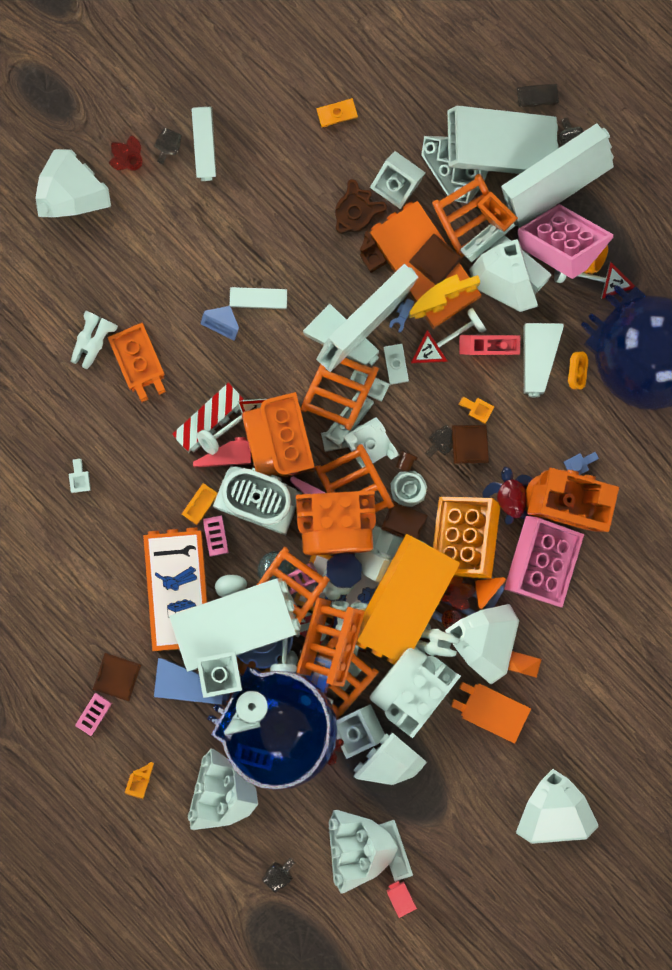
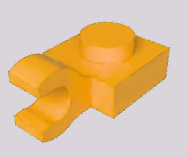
(479, 410)

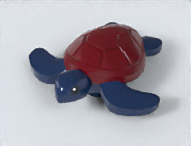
(510, 494)

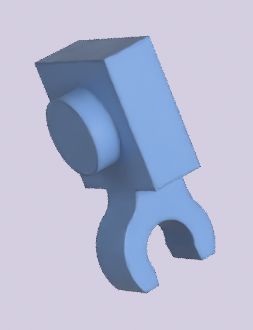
(404, 310)
(579, 463)

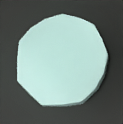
(408, 488)

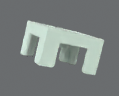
(374, 440)

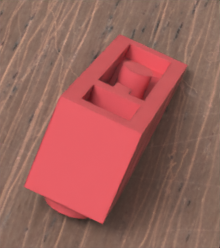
(489, 344)
(230, 454)
(401, 898)

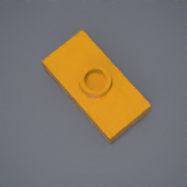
(337, 113)
(200, 504)

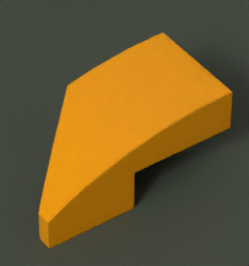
(139, 781)

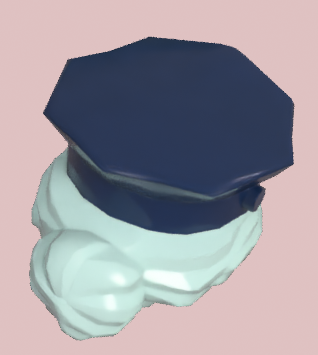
(344, 573)

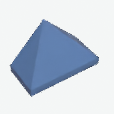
(221, 321)

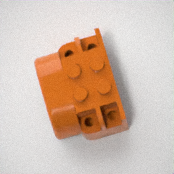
(278, 437)
(572, 499)
(336, 522)

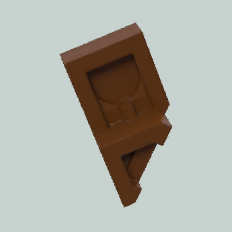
(370, 254)

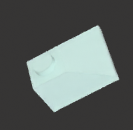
(219, 674)

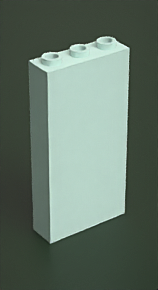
(499, 139)
(559, 175)
(367, 317)
(236, 622)

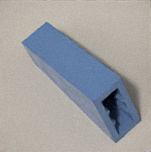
(178, 684)

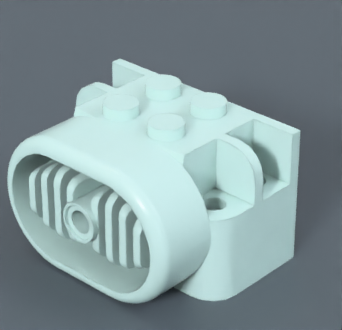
(273, 508)
(413, 689)

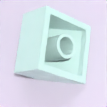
(397, 179)
(359, 731)

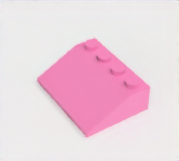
(564, 240)
(544, 561)

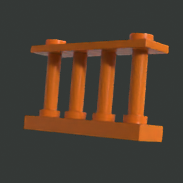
(345, 646)

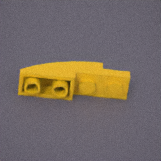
(435, 297)

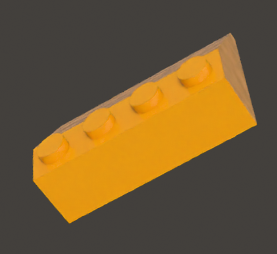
(468, 533)

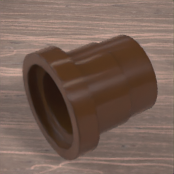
(406, 461)

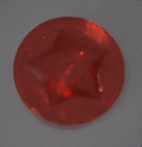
(450, 617)

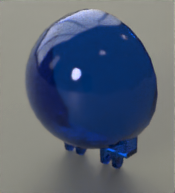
(635, 349)
(293, 736)

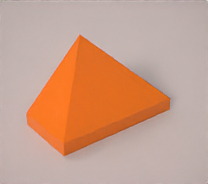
(496, 212)
(486, 589)
(524, 664)

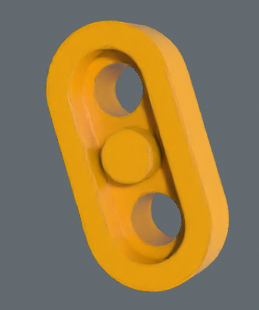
(578, 370)

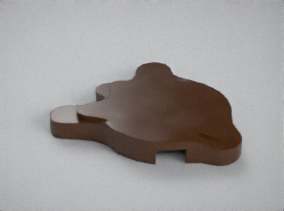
(355, 209)

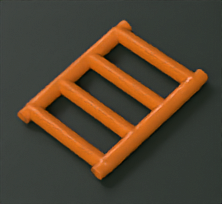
(446, 220)
(356, 406)
(369, 468)
(311, 597)
(359, 686)

